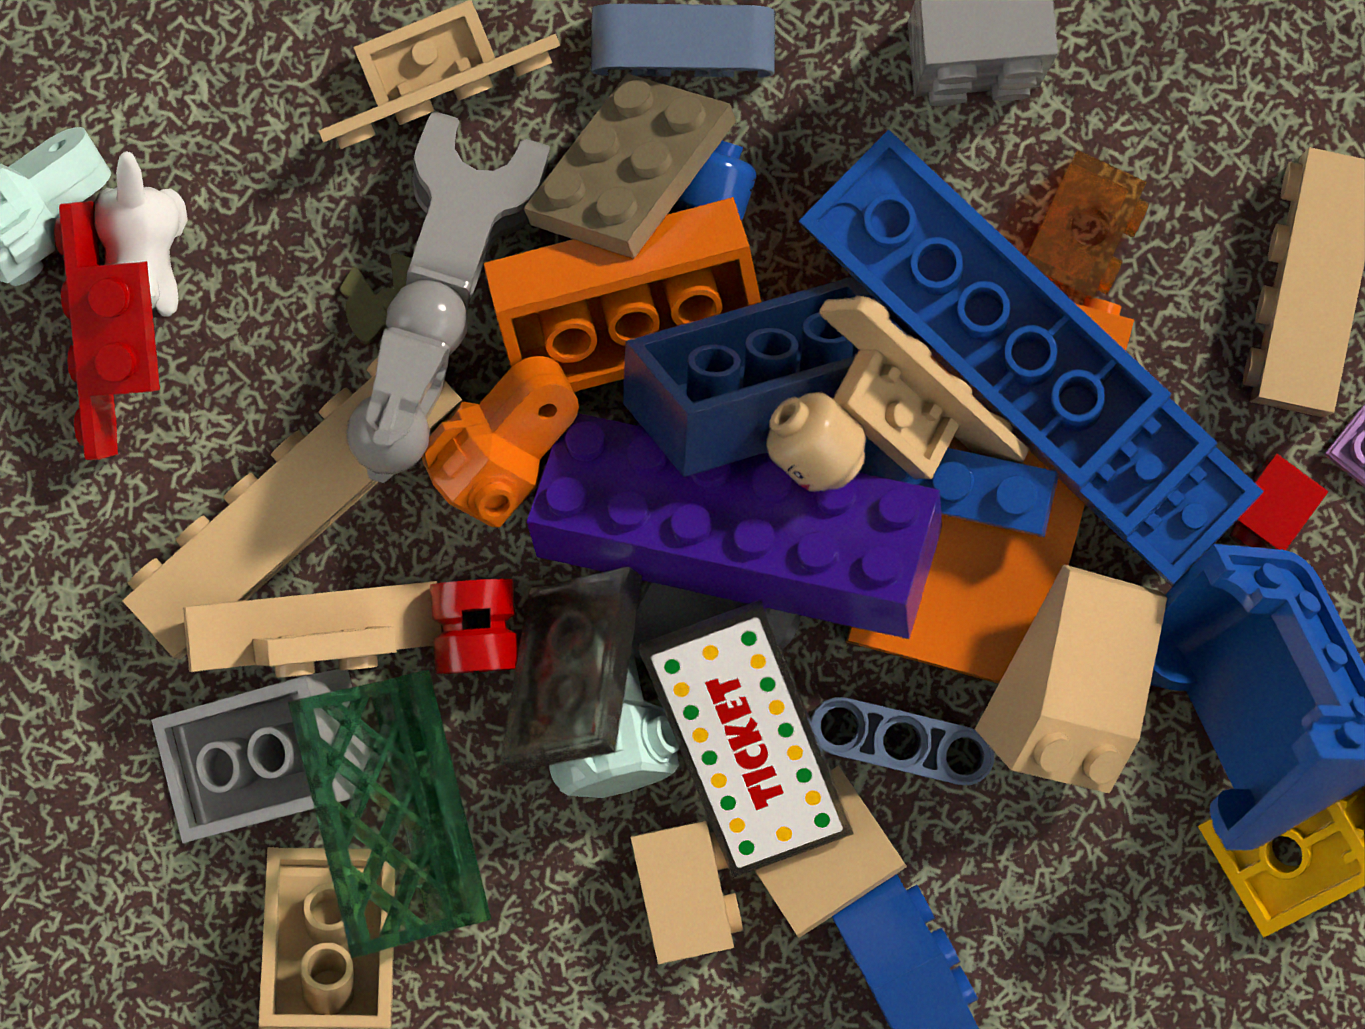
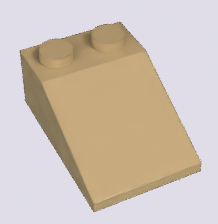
(1078, 682)
(306, 954)

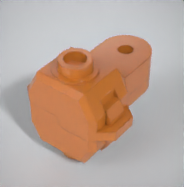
(491, 451)

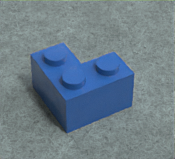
(906, 961)

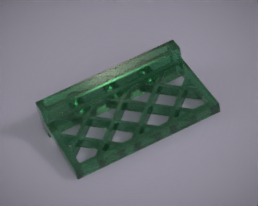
(424, 803)

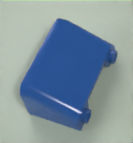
(1270, 684)

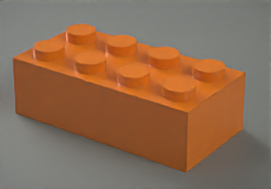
(588, 301)

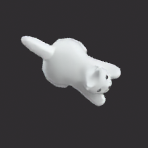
(140, 227)

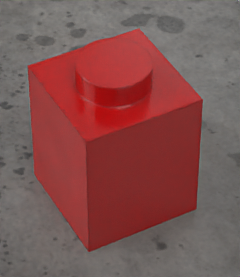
(1282, 508)

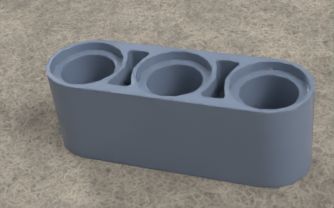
(683, 37)
(932, 734)

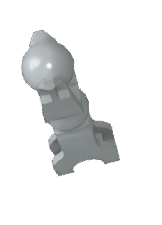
(429, 314)

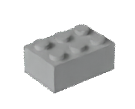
(980, 48)

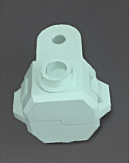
(32, 188)
(642, 757)

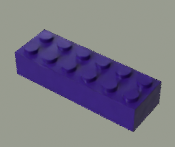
(737, 529)

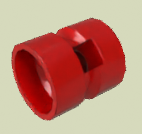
(474, 649)

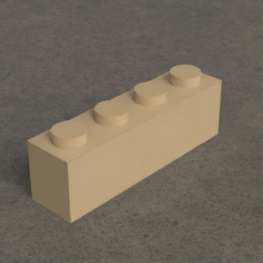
(1314, 285)

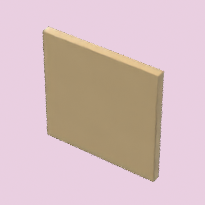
(836, 874)

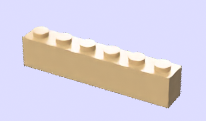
(264, 523)

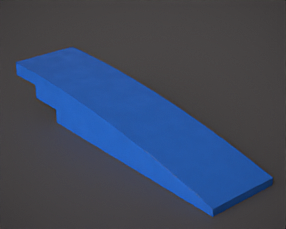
(1032, 357)

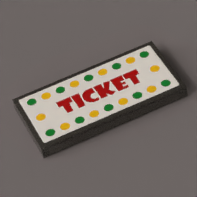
(746, 738)

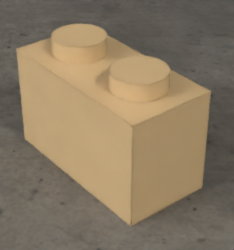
(685, 892)

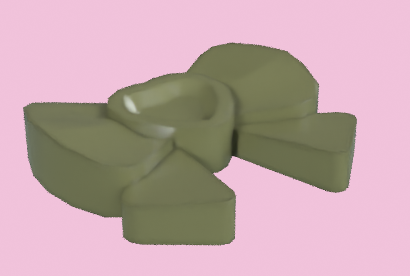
(368, 311)

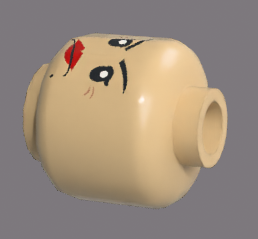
(816, 442)

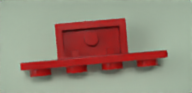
(109, 329)

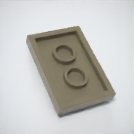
(630, 165)

